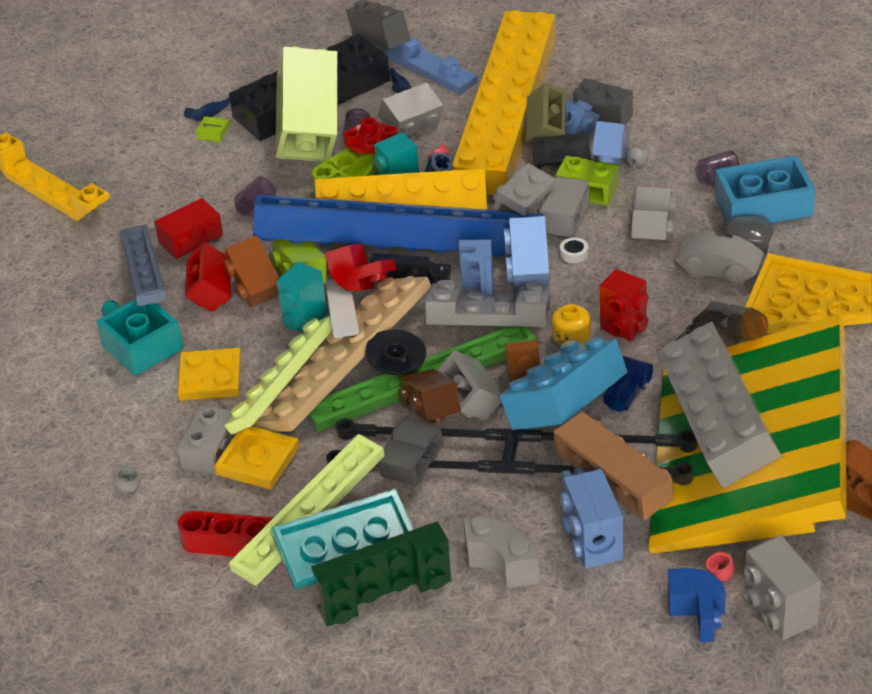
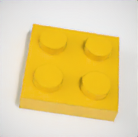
(209, 374)
(257, 457)

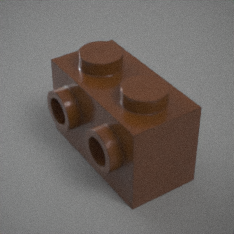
(429, 395)

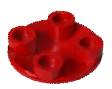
(369, 132)

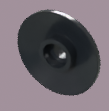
(395, 352)

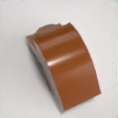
(520, 358)

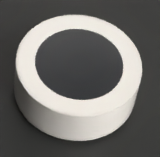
(574, 250)

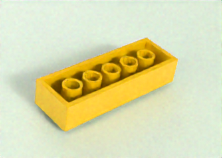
(436, 188)

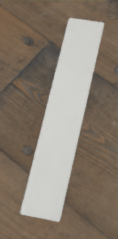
(341, 310)

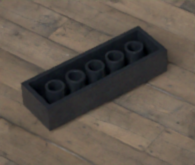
(359, 69)

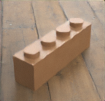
(629, 473)

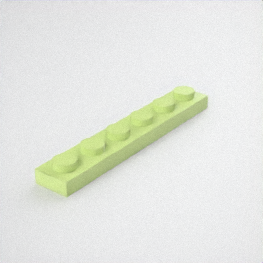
(277, 377)
(320, 494)

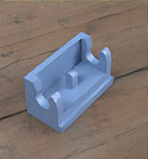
(477, 266)

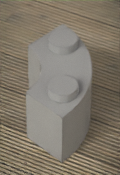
(653, 213)
(719, 257)
(502, 550)

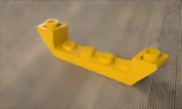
(46, 185)

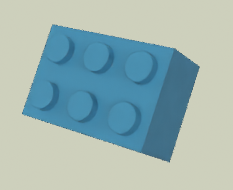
(766, 188)

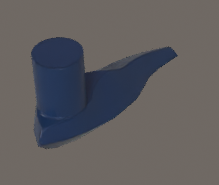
(399, 82)
(208, 110)

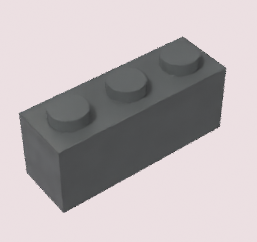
(378, 24)

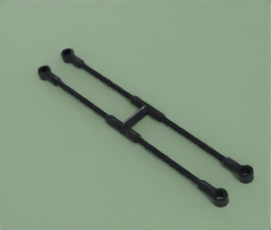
(681, 473)

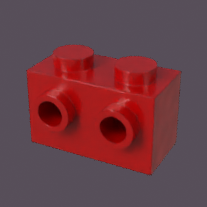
(188, 228)
(206, 278)
(623, 305)

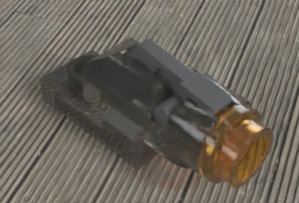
(731, 322)

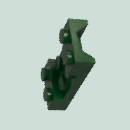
(382, 568)

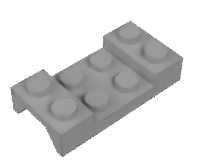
(449, 307)

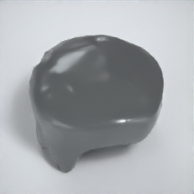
(751, 228)

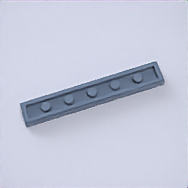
(142, 265)

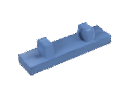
(441, 71)

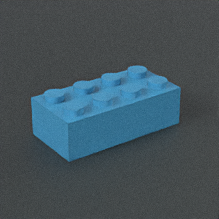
(563, 383)

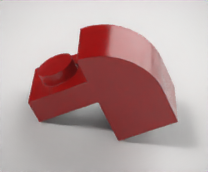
(351, 270)

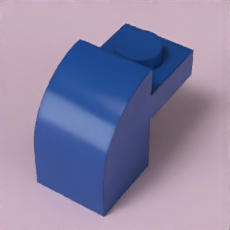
(699, 594)

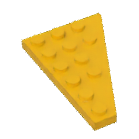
(806, 291)

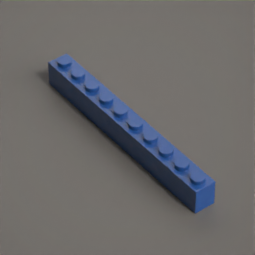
(378, 223)

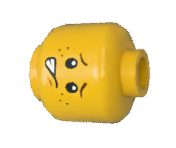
(570, 324)

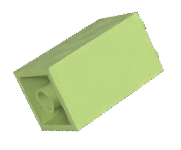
(306, 104)

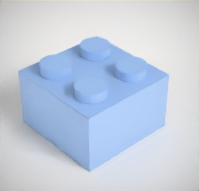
(528, 247)

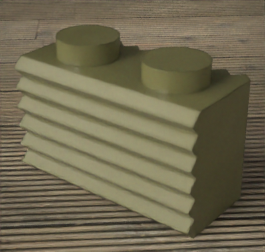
(546, 112)

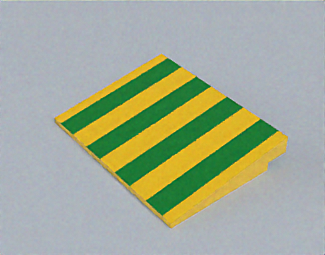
(801, 395)

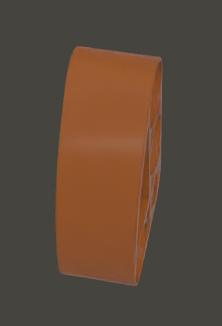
(859, 478)

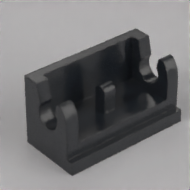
(554, 149)

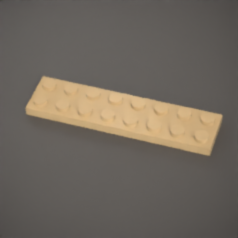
(341, 354)

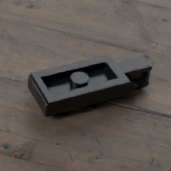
(415, 266)

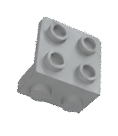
(523, 190)

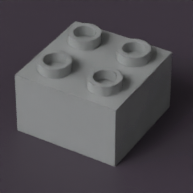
(781, 588)

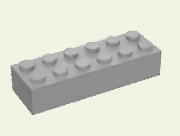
(718, 405)

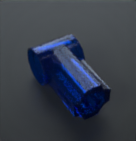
(623, 392)

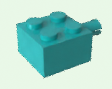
(138, 334)

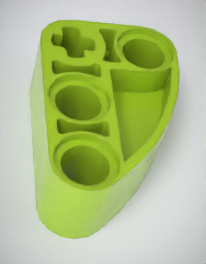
(345, 164)

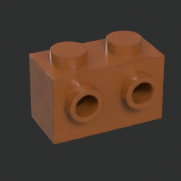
(252, 271)

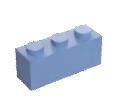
(611, 141)

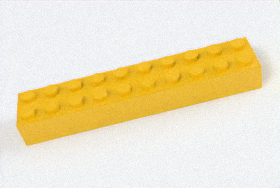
(499, 112)

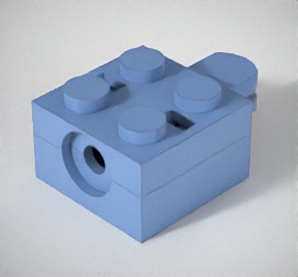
(591, 517)

